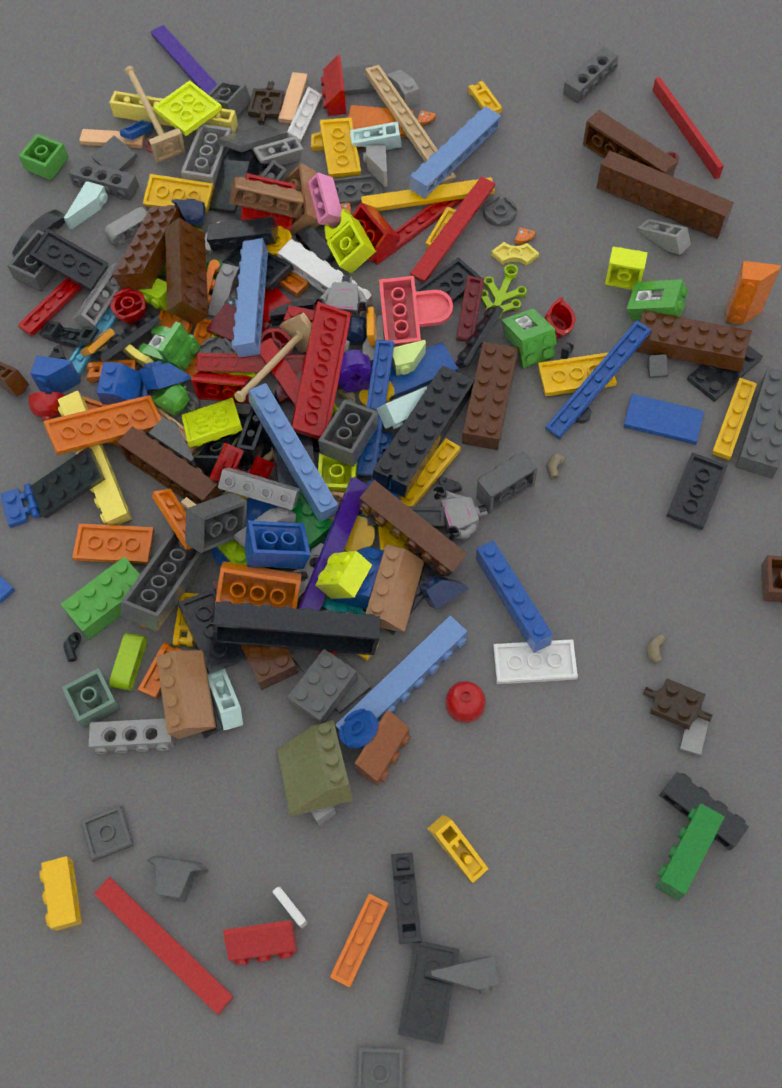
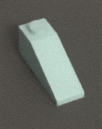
(382, 134)
(86, 204)
(399, 409)
(225, 700)

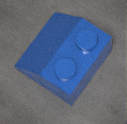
(54, 374)
(160, 375)
(118, 383)

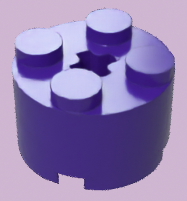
(355, 371)

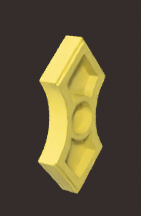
(506, 253)
(133, 353)

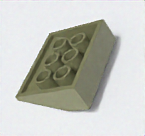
(314, 770)

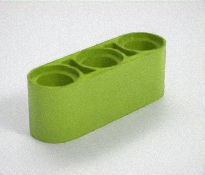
(128, 661)

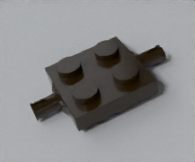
(266, 103)
(678, 704)

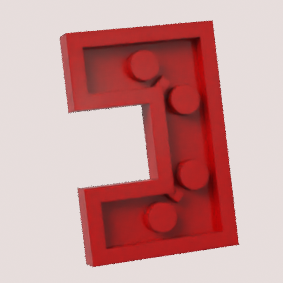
(230, 458)

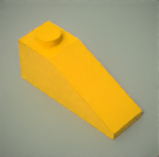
(457, 848)

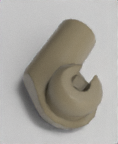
(552, 464)

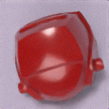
(561, 317)

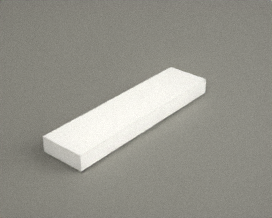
(304, 114)

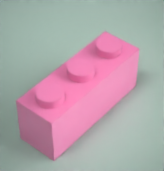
(325, 199)

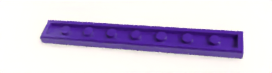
(183, 59)
(335, 541)

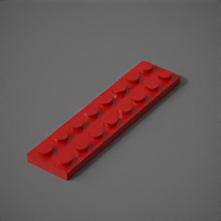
(321, 370)

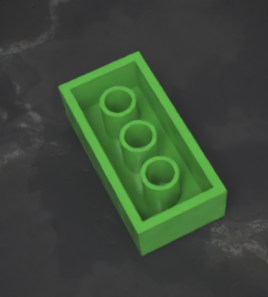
(100, 600)

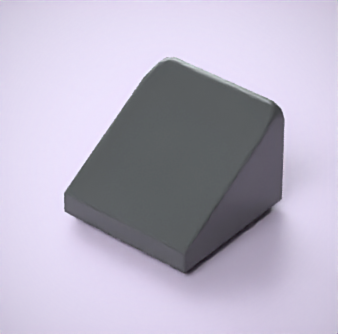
(657, 366)

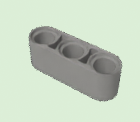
(125, 227)

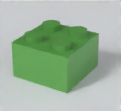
(43, 156)

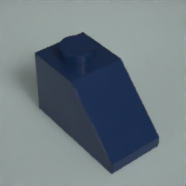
(441, 590)

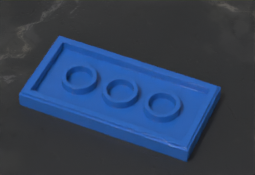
(424, 372)
(663, 419)

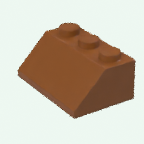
(383, 749)

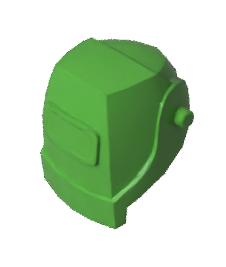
(172, 399)

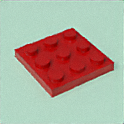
(250, 213)

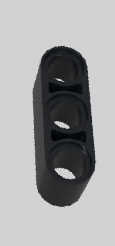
(314, 242)

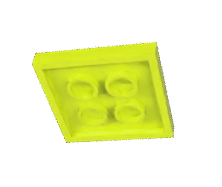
(187, 108)
(211, 423)

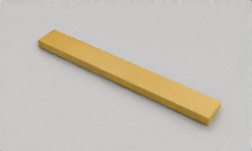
(409, 198)

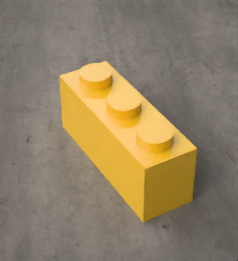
(60, 893)

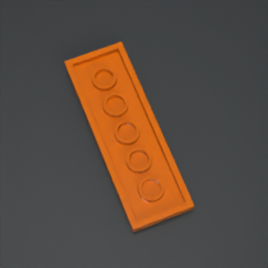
(101, 424)

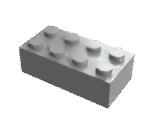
(205, 154)

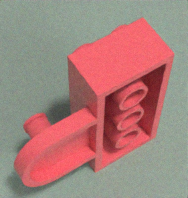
(409, 310)

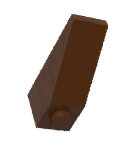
(12, 380)

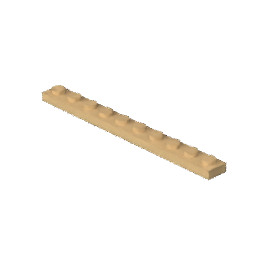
(403, 115)

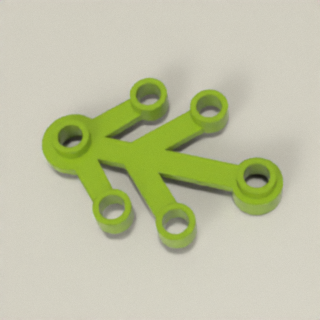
(501, 295)

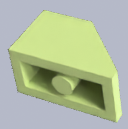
(408, 357)

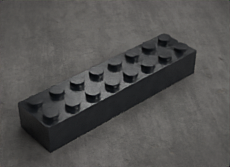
(423, 431)
(295, 628)

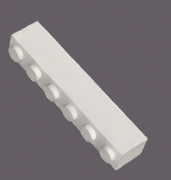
(313, 269)

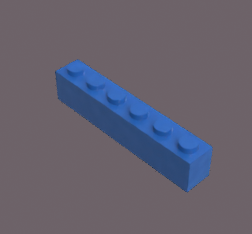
(514, 596)

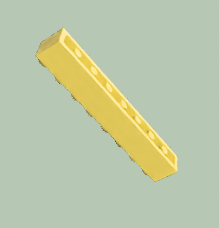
(131, 107)
(108, 492)

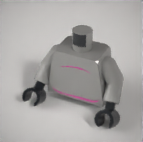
(345, 297)
(459, 513)

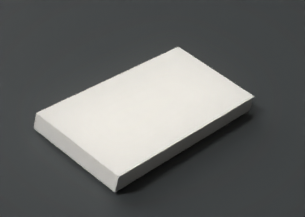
(520, 665)

